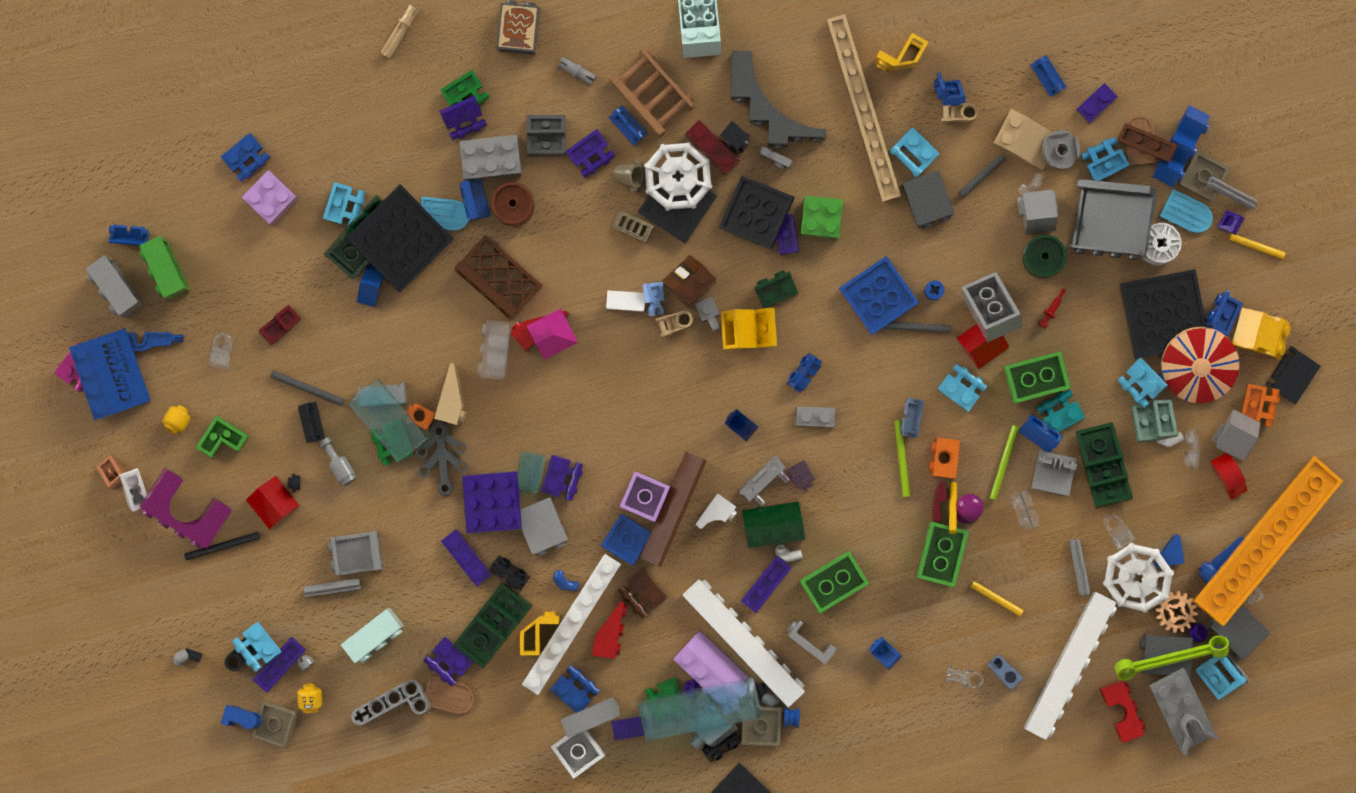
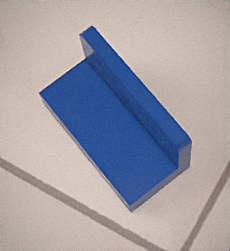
(474, 200)
(1040, 433)

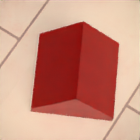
(978, 348)
(272, 502)

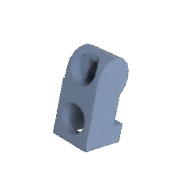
(1004, 671)

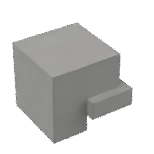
(1038, 211)
(1237, 435)

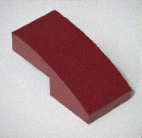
(279, 325)
(939, 495)

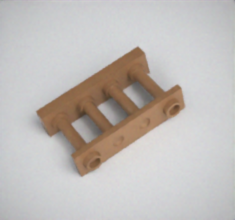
(645, 110)

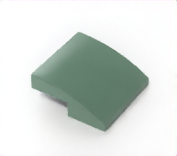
(1154, 421)

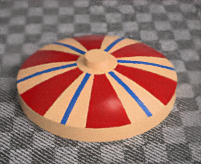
(1200, 365)

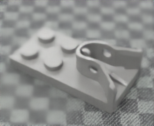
(1182, 710)

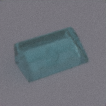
(530, 471)

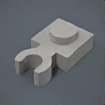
(779, 161)

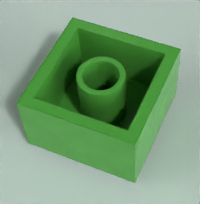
(821, 217)

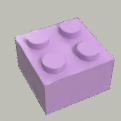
(270, 198)
(645, 496)

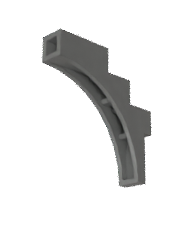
(780, 128)

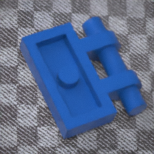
(241, 153)
(570, 693)

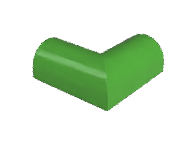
(219, 432)

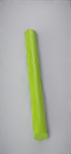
(902, 459)
(1004, 462)

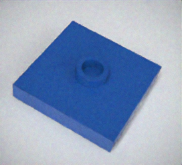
(626, 539)

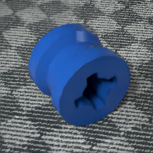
(931, 291)
(791, 717)

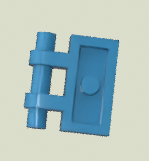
(1107, 165)

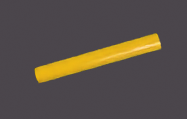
(1257, 246)
(953, 508)
(996, 598)

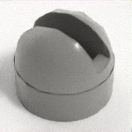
(305, 662)

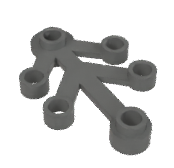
(441, 454)

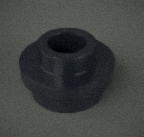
(294, 482)

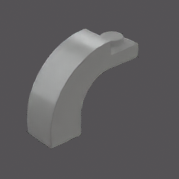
(590, 717)

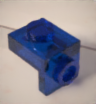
(741, 424)

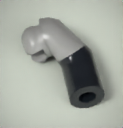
(186, 654)
(766, 698)

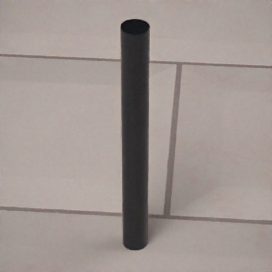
(221, 546)

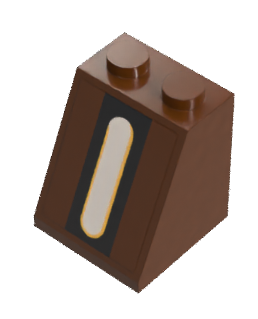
(689, 281)

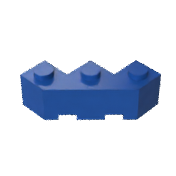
(1186, 135)

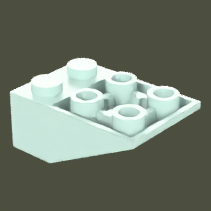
(699, 28)

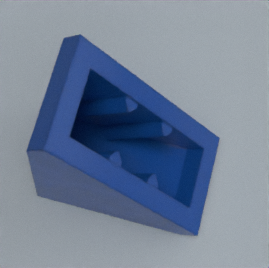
(370, 287)
(1172, 552)

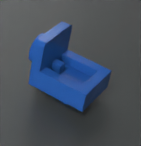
(885, 653)

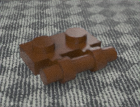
(646, 589)

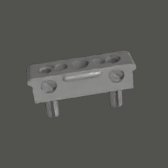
(762, 479)

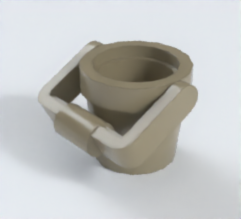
(630, 175)

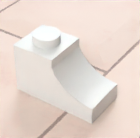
(133, 488)
(717, 510)

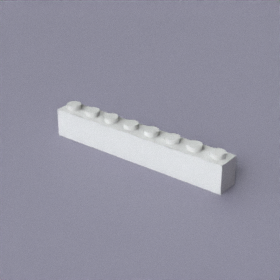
(571, 624)
(743, 642)
(1069, 665)

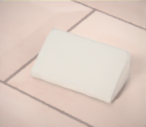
(625, 301)

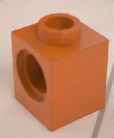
(429, 416)

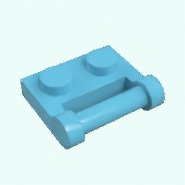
(918, 147)
(1216, 679)

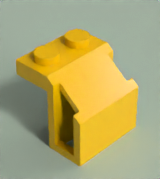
(887, 62)
(748, 328)
(1261, 333)
(548, 618)

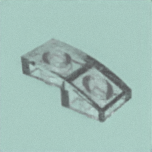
(1192, 456)

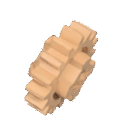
(1171, 620)

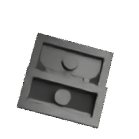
(546, 135)

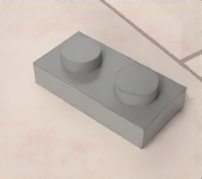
(815, 416)

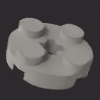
(1053, 157)

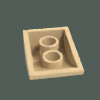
(1022, 139)
(451, 401)

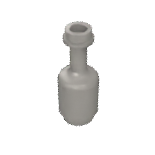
(339, 466)

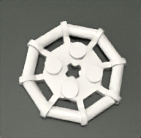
(669, 169)
(1136, 588)

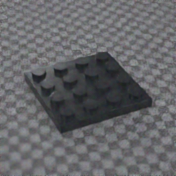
(399, 238)
(1160, 310)

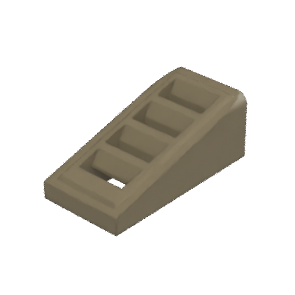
(644, 238)

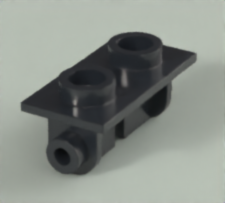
(311, 422)
(503, 567)
(717, 752)

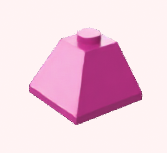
(552, 334)

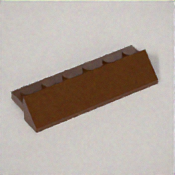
(673, 509)

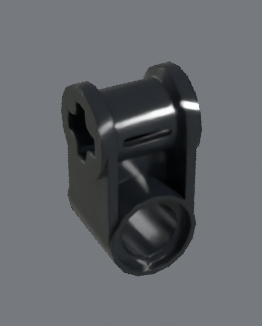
(242, 661)

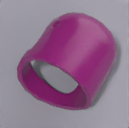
(969, 508)

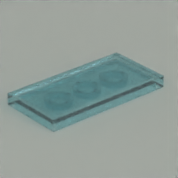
(388, 420)

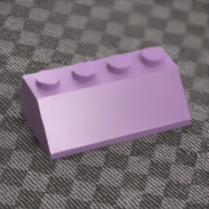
(707, 662)

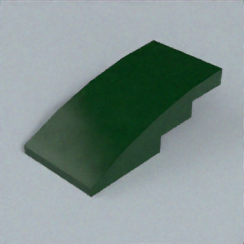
(341, 250)
(1104, 465)
(493, 625)

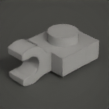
(708, 311)

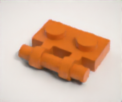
(1254, 401)

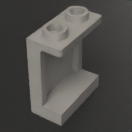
(542, 527)
(356, 553)
(823, 656)

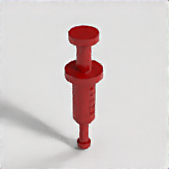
(1051, 310)

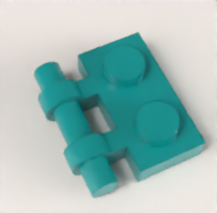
(1064, 417)

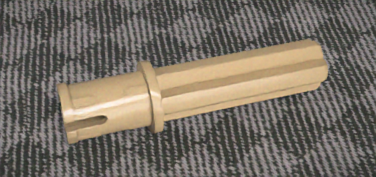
(400, 30)

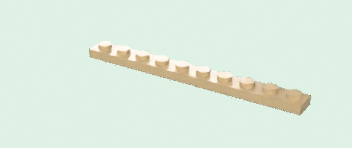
(863, 108)

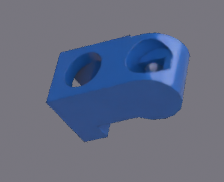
(245, 717)

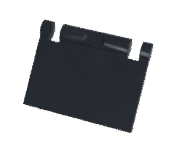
(1293, 375)

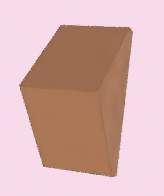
(110, 472)

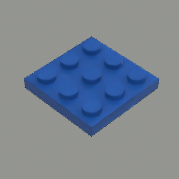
(879, 295)

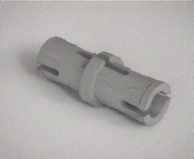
(576, 71)

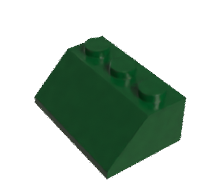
(773, 524)

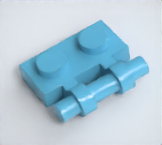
(338, 203)
(1146, 378)
(958, 392)
(260, 642)

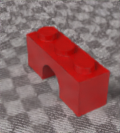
(1130, 726)

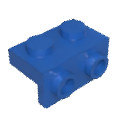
(949, 91)
(1224, 313)

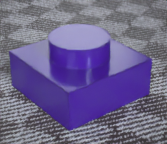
(1231, 222)

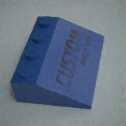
(109, 374)

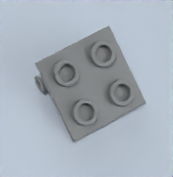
(1054, 473)

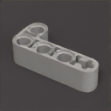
(388, 705)

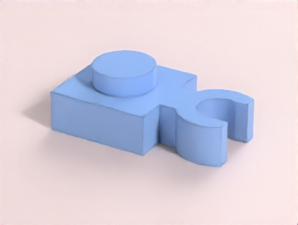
(653, 295)

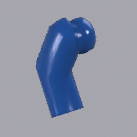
(562, 582)

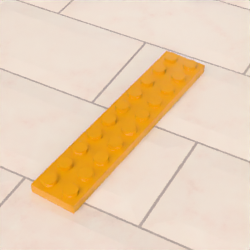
(1268, 541)

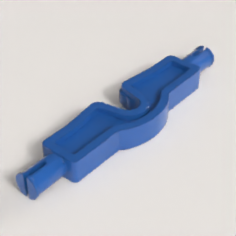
(153, 339)

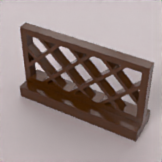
(487, 290)

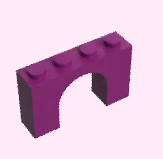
(201, 530)

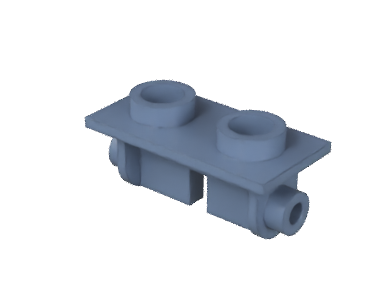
(912, 422)

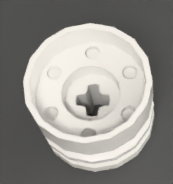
(1170, 248)

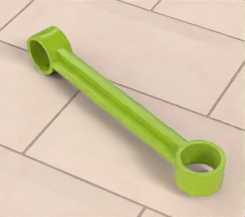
(1171, 658)

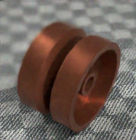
(513, 215)

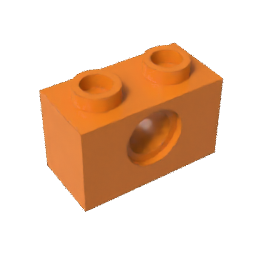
(951, 448)

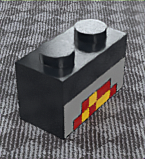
(735, 138)

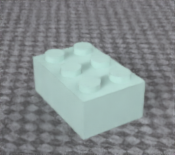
(373, 636)

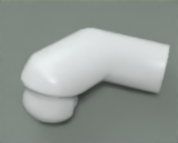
(1171, 441)
(786, 555)

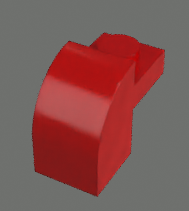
(1230, 475)

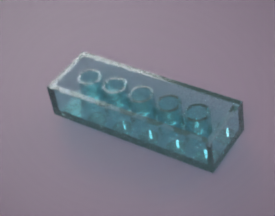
(699, 709)

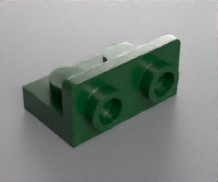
(776, 289)

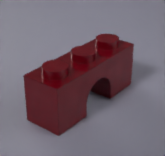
(712, 147)

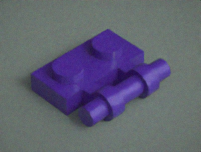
(461, 113)
(586, 149)
(556, 476)
(452, 657)

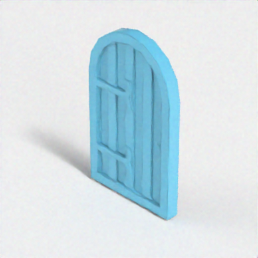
(446, 212)
(1187, 212)

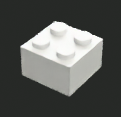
(578, 752)

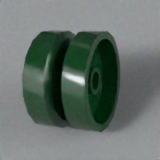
(1036, 265)

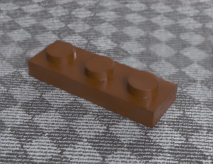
(1147, 143)

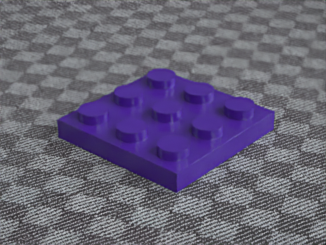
(492, 502)

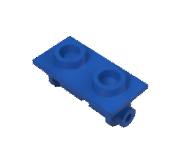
(1048, 75)
(627, 125)
(135, 236)
(808, 365)

